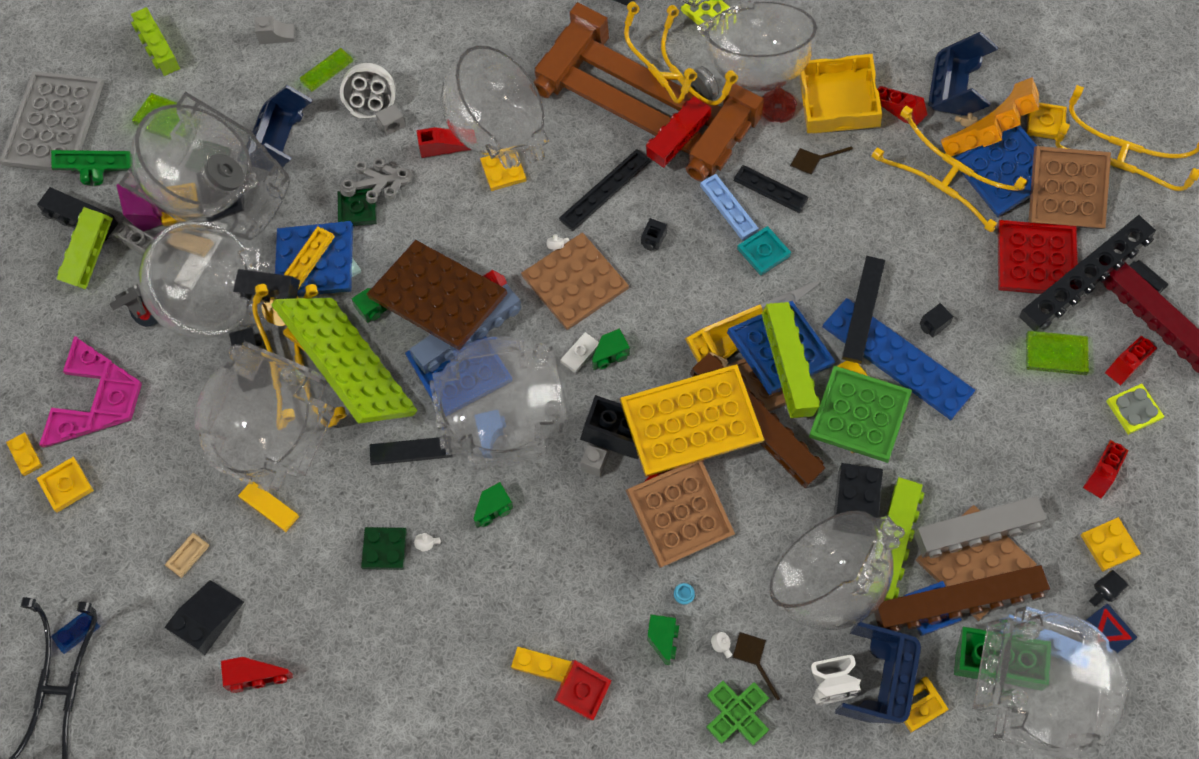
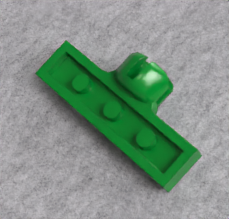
(90, 163)

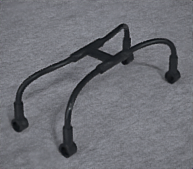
(43, 688)

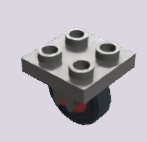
(136, 306)

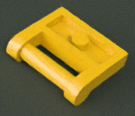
(926, 708)

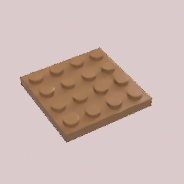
(1069, 187)
(574, 281)
(680, 512)
(977, 562)

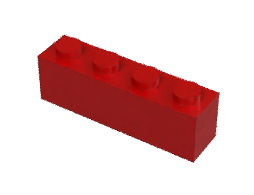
(678, 131)

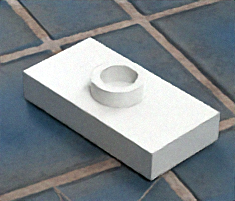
(580, 352)

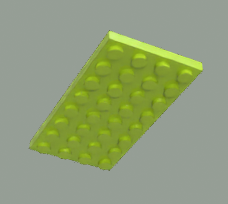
(344, 359)

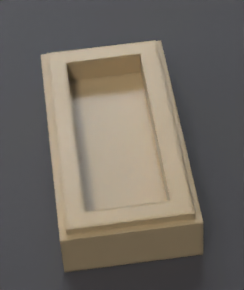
(187, 555)

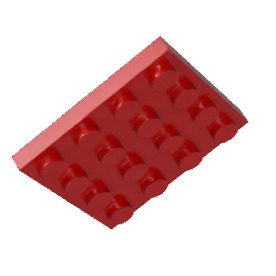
(1034, 255)

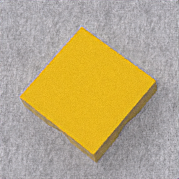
(840, 94)

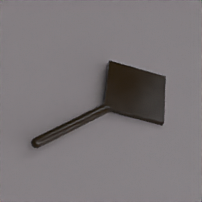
(807, 161)
(750, 650)

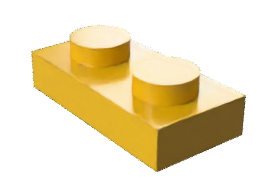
(24, 454)

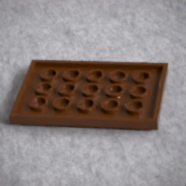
(437, 294)

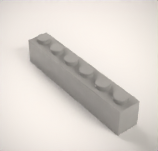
(980, 527)

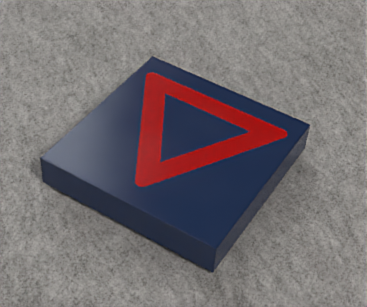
(1112, 627)

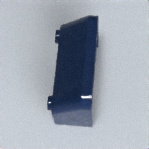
(952, 72)
(276, 120)
(898, 676)

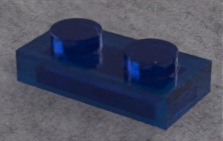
(73, 632)

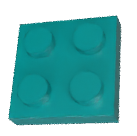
(764, 250)

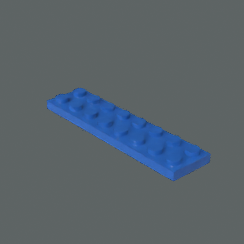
(905, 363)

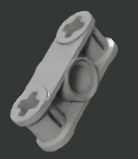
(132, 237)

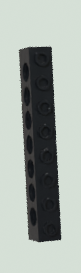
(1136, 229)

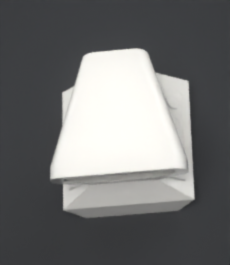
(834, 680)

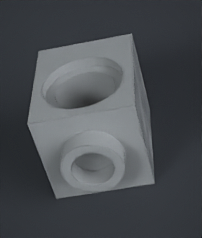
(389, 120)

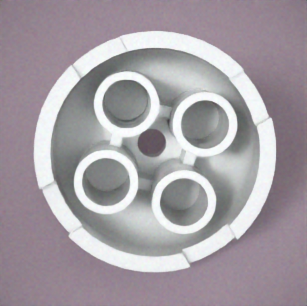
(355, 84)

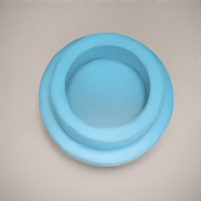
(684, 593)

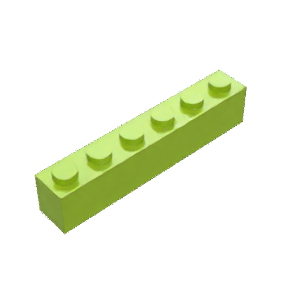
(790, 360)
(903, 513)

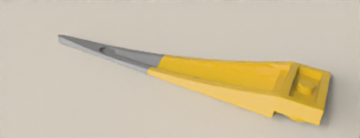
(715, 337)

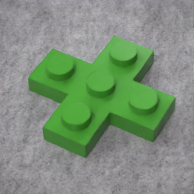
(737, 713)

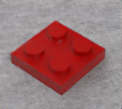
(582, 690)

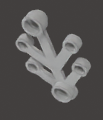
(377, 180)

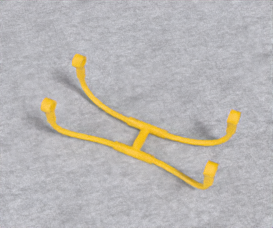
(674, 74)
(1125, 145)
(956, 166)
(311, 291)

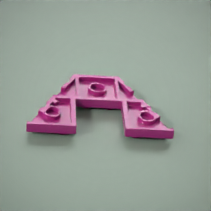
(113, 400)

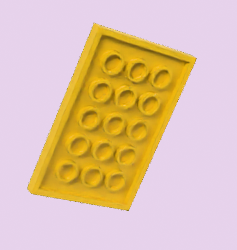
(691, 420)

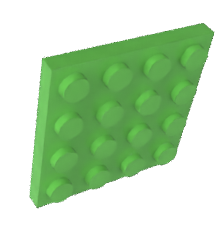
(860, 414)

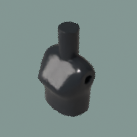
(1108, 588)

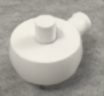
(556, 242)
(425, 542)
(721, 643)

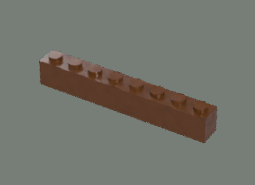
(778, 440)
(962, 598)

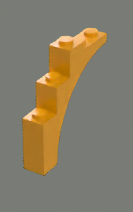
(989, 129)

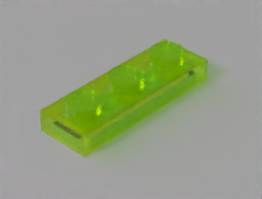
(326, 69)

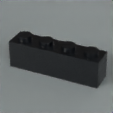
(67, 209)

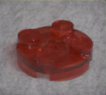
(787, 102)

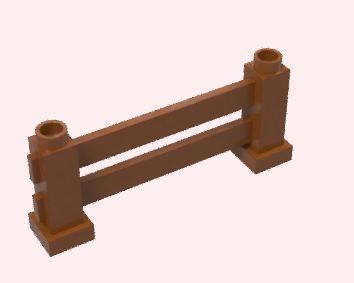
(585, 42)

